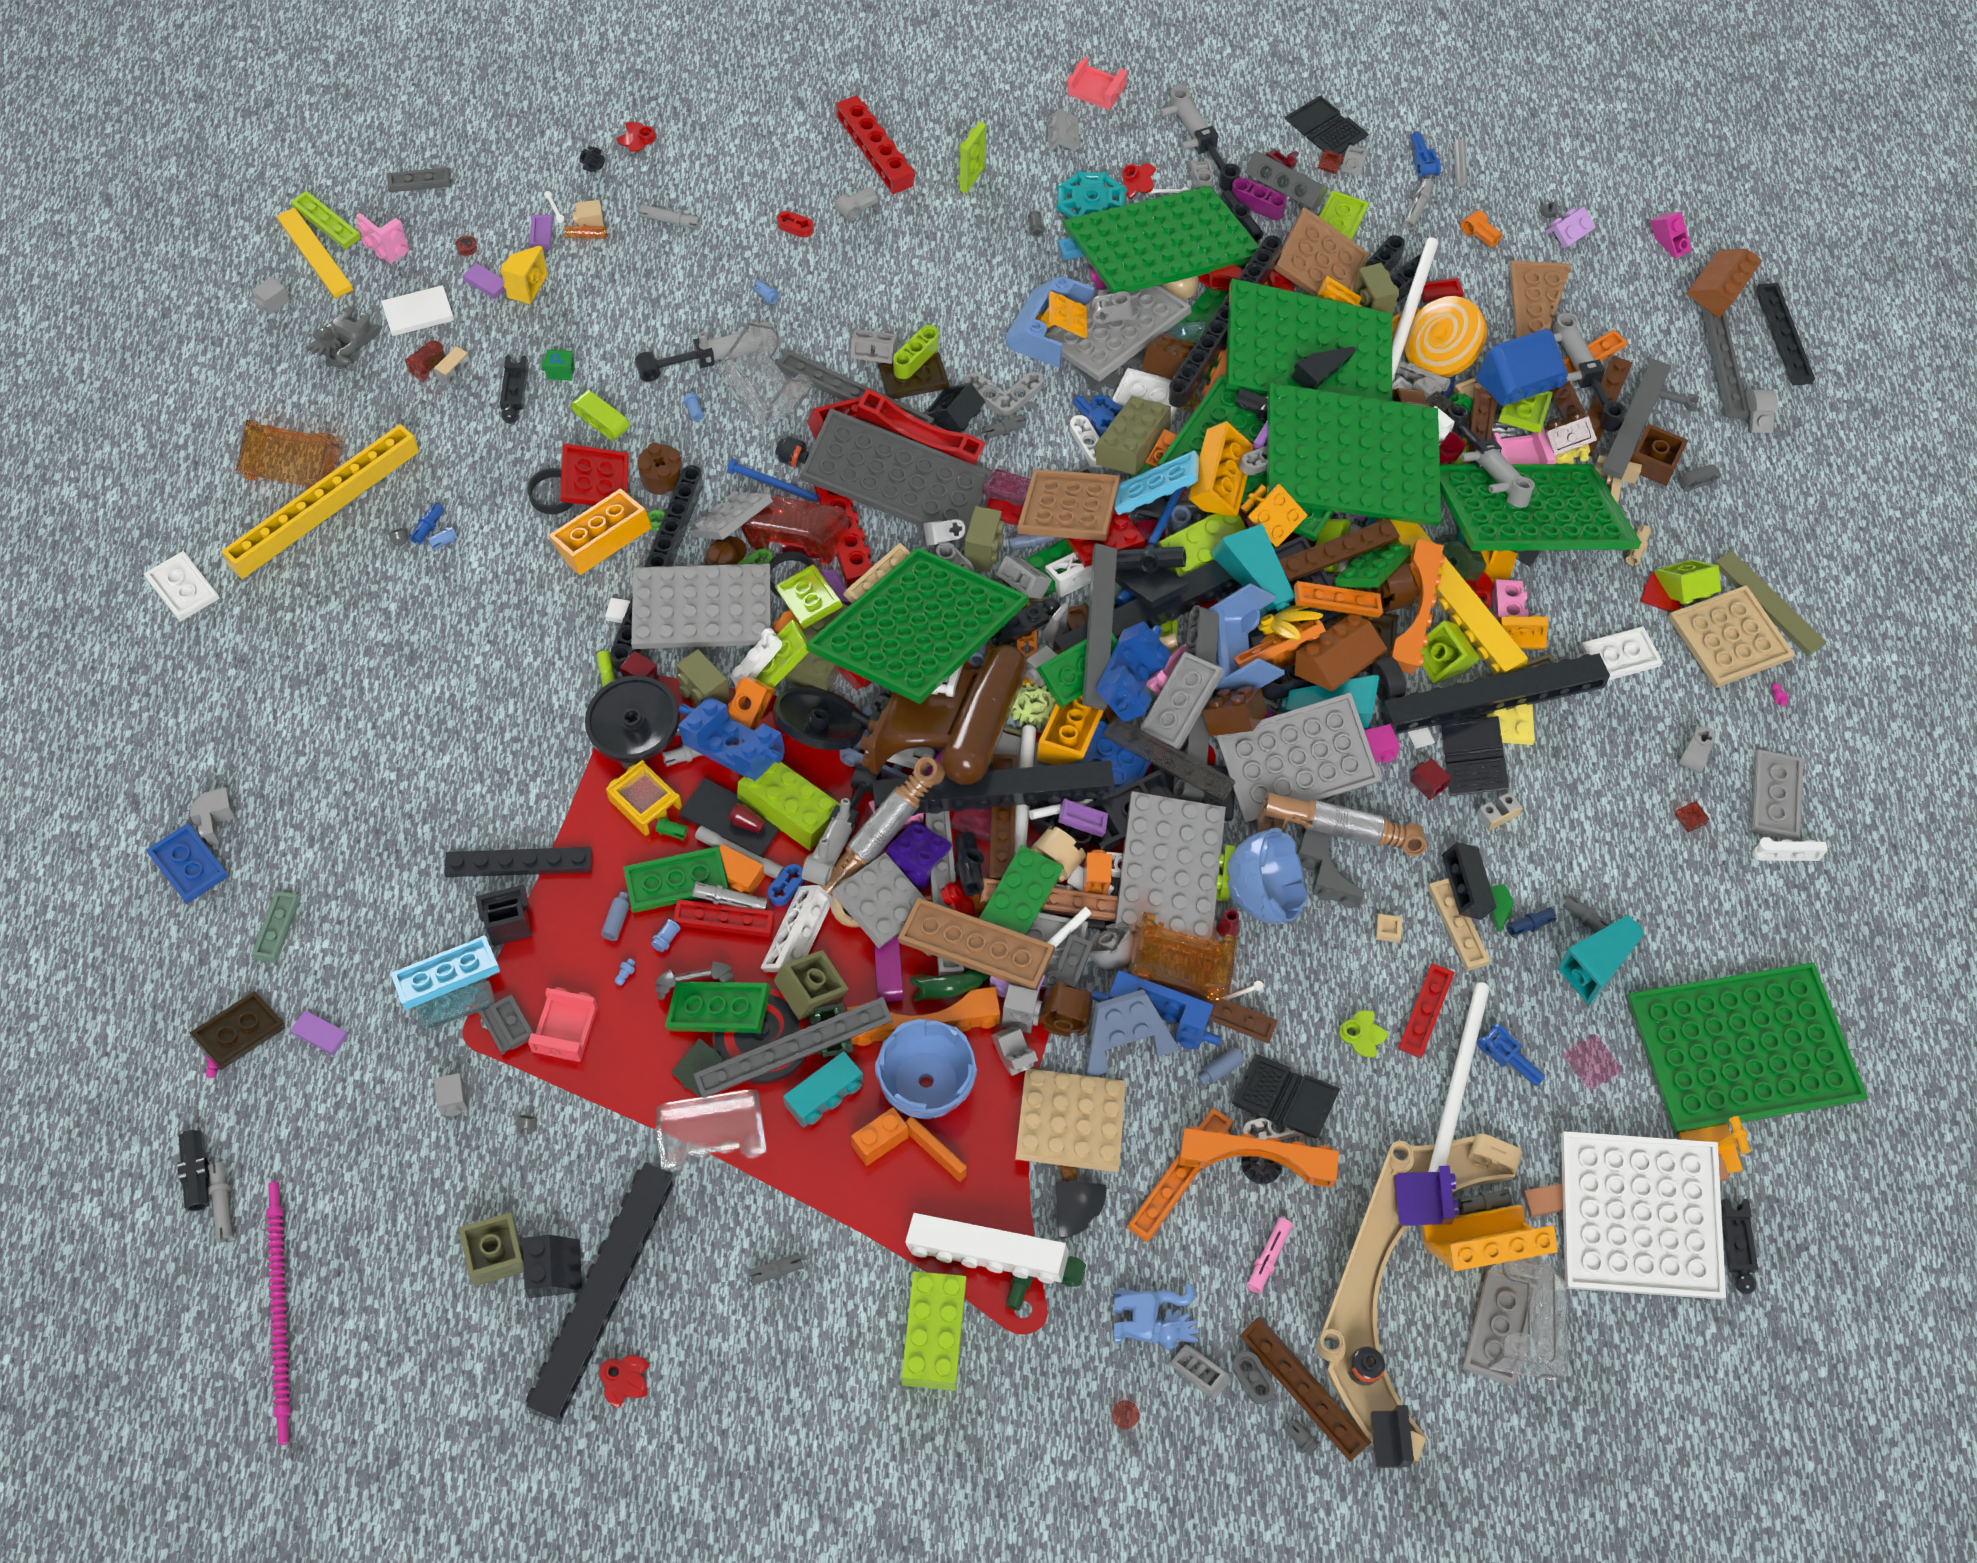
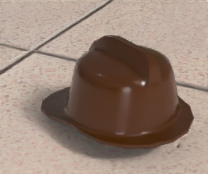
(726, 552)

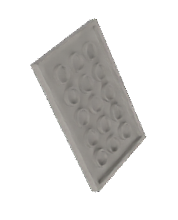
(1118, 341)
(700, 605)
(1300, 755)
(1171, 863)

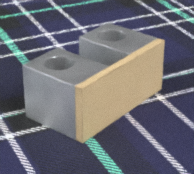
(456, 359)
(1508, 807)

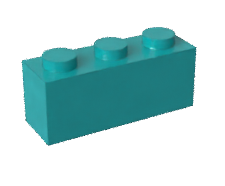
(823, 1090)

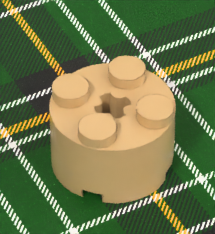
(1059, 848)

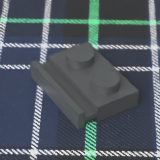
(506, 1024)

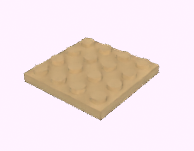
(1731, 636)
(1071, 1120)

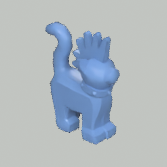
(1145, 1312)

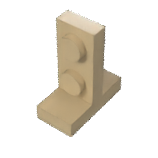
(1614, 485)

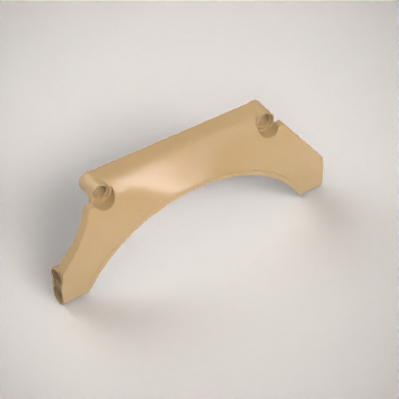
(1354, 1308)

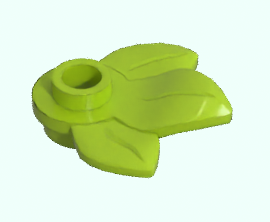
(1366, 1033)

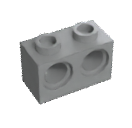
(873, 346)
(1023, 577)
(1021, 1008)

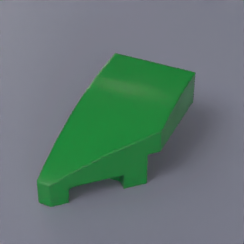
(1504, 906)

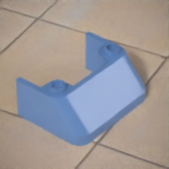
(1028, 333)
(1237, 618)

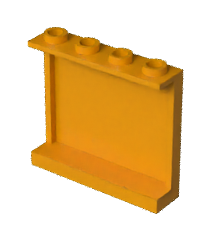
(1488, 1239)

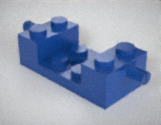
(1129, 668)
(711, 731)
(1171, 1005)

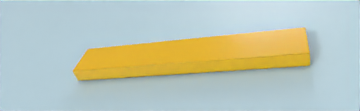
(314, 253)

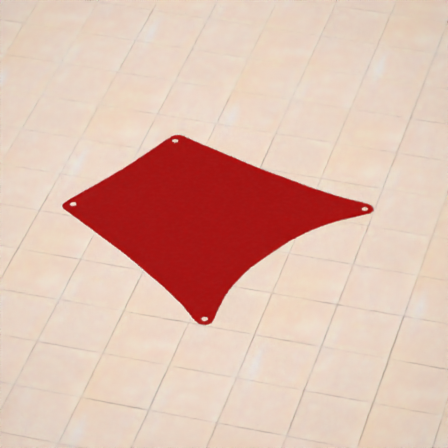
(633, 1052)

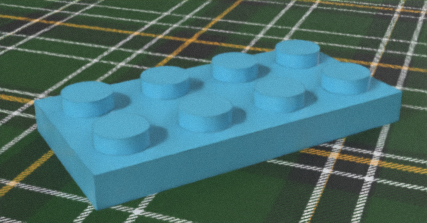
(1157, 482)
(445, 972)

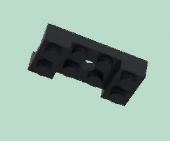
(1115, 807)

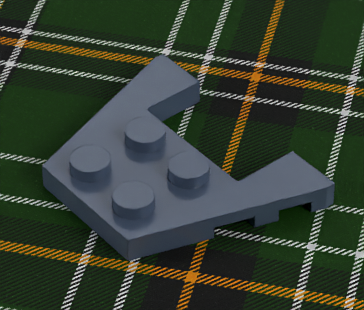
(1122, 1022)

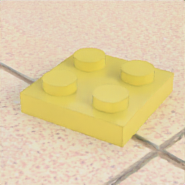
(1516, 724)

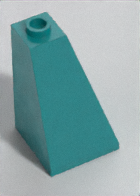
(1252, 559)
(1362, 691)
(1598, 957)

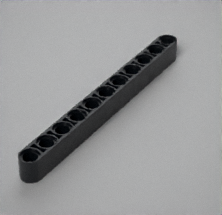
(1216, 333)
(663, 549)

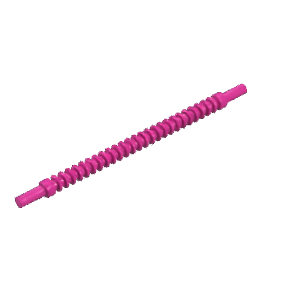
(282, 1409)

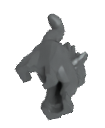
(346, 330)

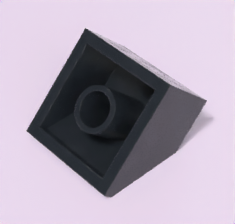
(956, 407)
(551, 1265)

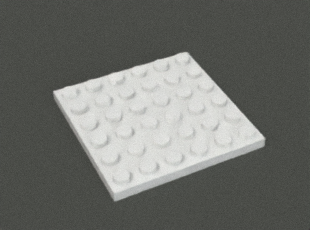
(1642, 1215)

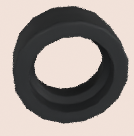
(1391, 678)

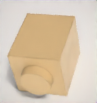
(588, 213)

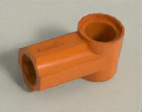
(1478, 225)

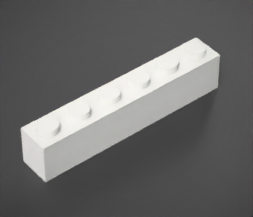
(987, 1248)

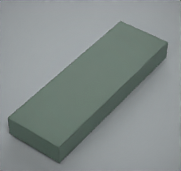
(276, 927)

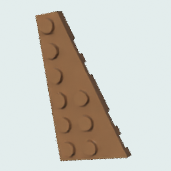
(1536, 294)

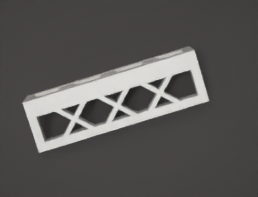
(1073, 578)
(801, 931)

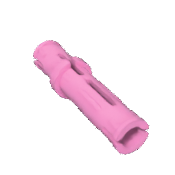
(1257, 1278)

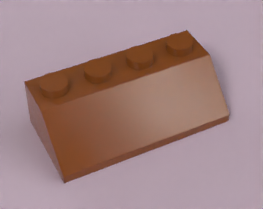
(1724, 279)
(1339, 653)

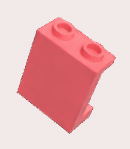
(1096, 85)
(564, 1024)

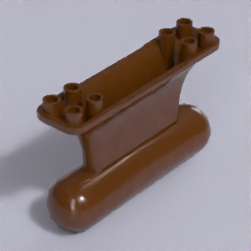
(961, 725)

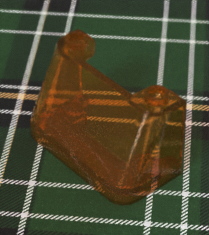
(286, 454)
(1182, 959)

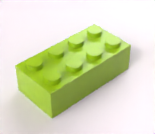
(1201, 539)
(789, 803)
(934, 1331)

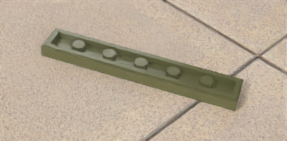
(1776, 608)

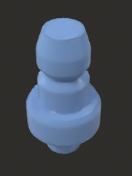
(626, 969)

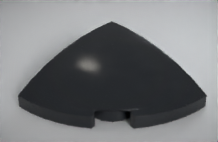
(1077, 1206)

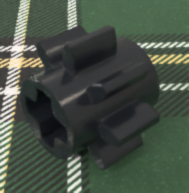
(592, 159)

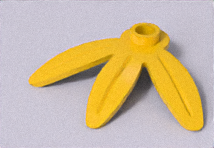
(1280, 625)

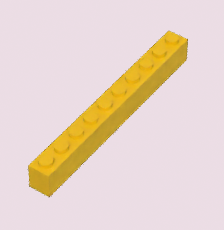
(320, 501)
(1468, 610)

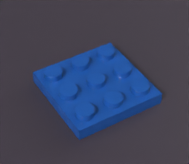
(1125, 765)

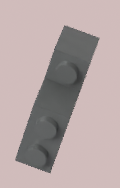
(1329, 882)

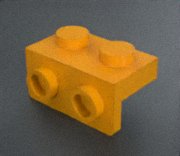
(1335, 291)
(1527, 632)

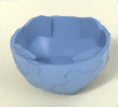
(1267, 877)
(930, 1051)

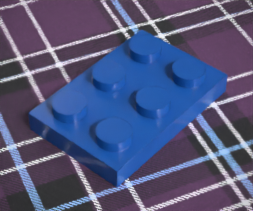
(187, 863)

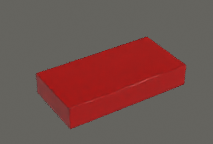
(1441, 288)

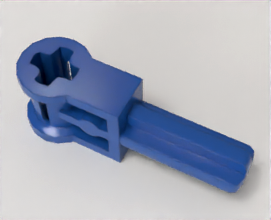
(1423, 158)
(1097, 417)
(1505, 1050)

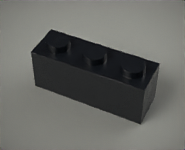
(1469, 881)

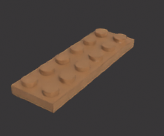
(976, 944)

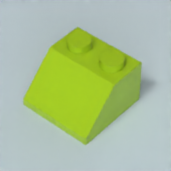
(1689, 580)
(1447, 652)

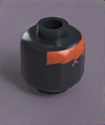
(791, 451)
(1365, 1366)

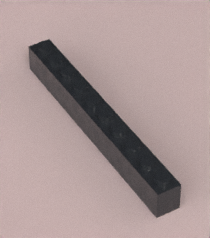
(1205, 586)
(1495, 693)
(1012, 787)
(600, 1294)

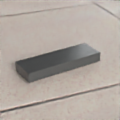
(418, 179)

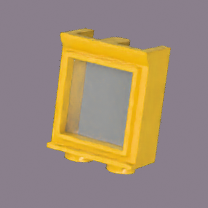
(642, 796)

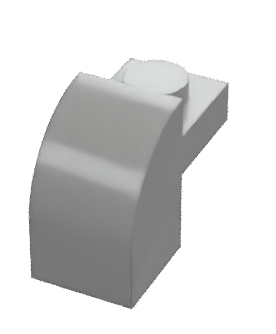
(1762, 407)
(210, 809)
(1014, 1050)

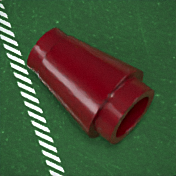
(746, 818)
(1229, 923)

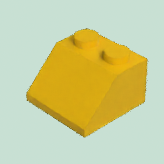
(524, 274)

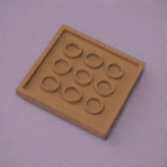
(1319, 251)
(1069, 505)

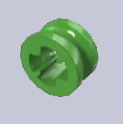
(658, 515)

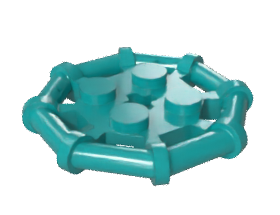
(1090, 185)

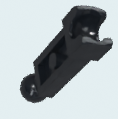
(513, 388)
(1026, 621)
(1740, 1244)

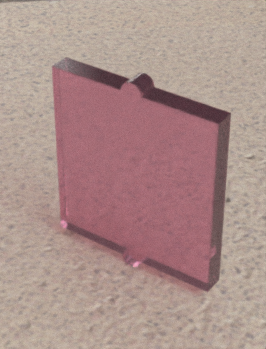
(1592, 1062)

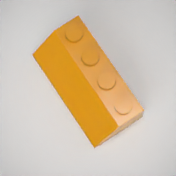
(1219, 476)
(600, 531)
(1068, 733)

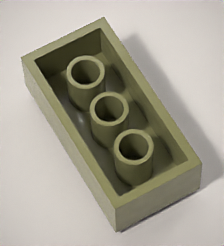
(1132, 435)
(812, 669)

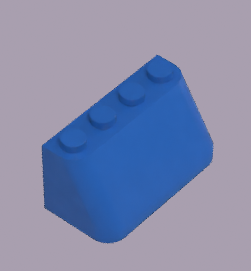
(1523, 368)

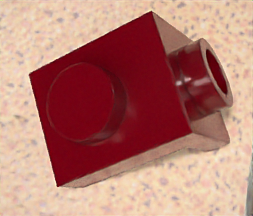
(1289, 161)
(1451, 448)

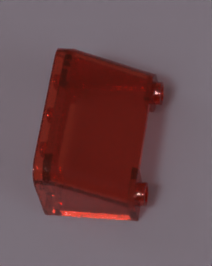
(798, 524)

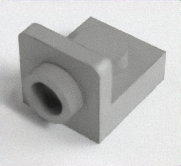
(1354, 160)

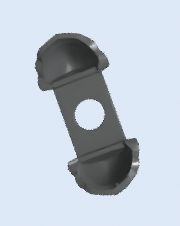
(668, 979)

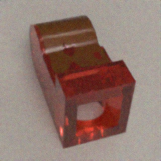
(425, 360)

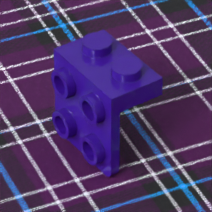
(918, 852)
(1426, 1197)

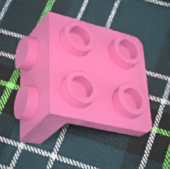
(387, 242)

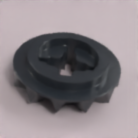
(1254, 1172)

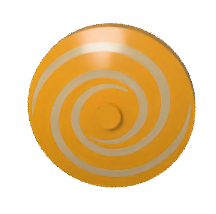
(1446, 336)

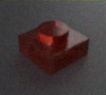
(1330, 161)
(1692, 816)

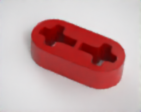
(795, 224)

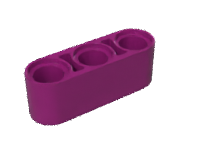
(1260, 198)
(889, 971)

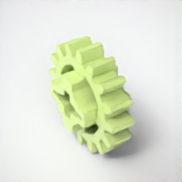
(1033, 705)

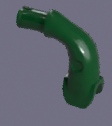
(946, 986)
(1072, 1277)

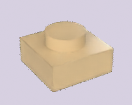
(1388, 928)

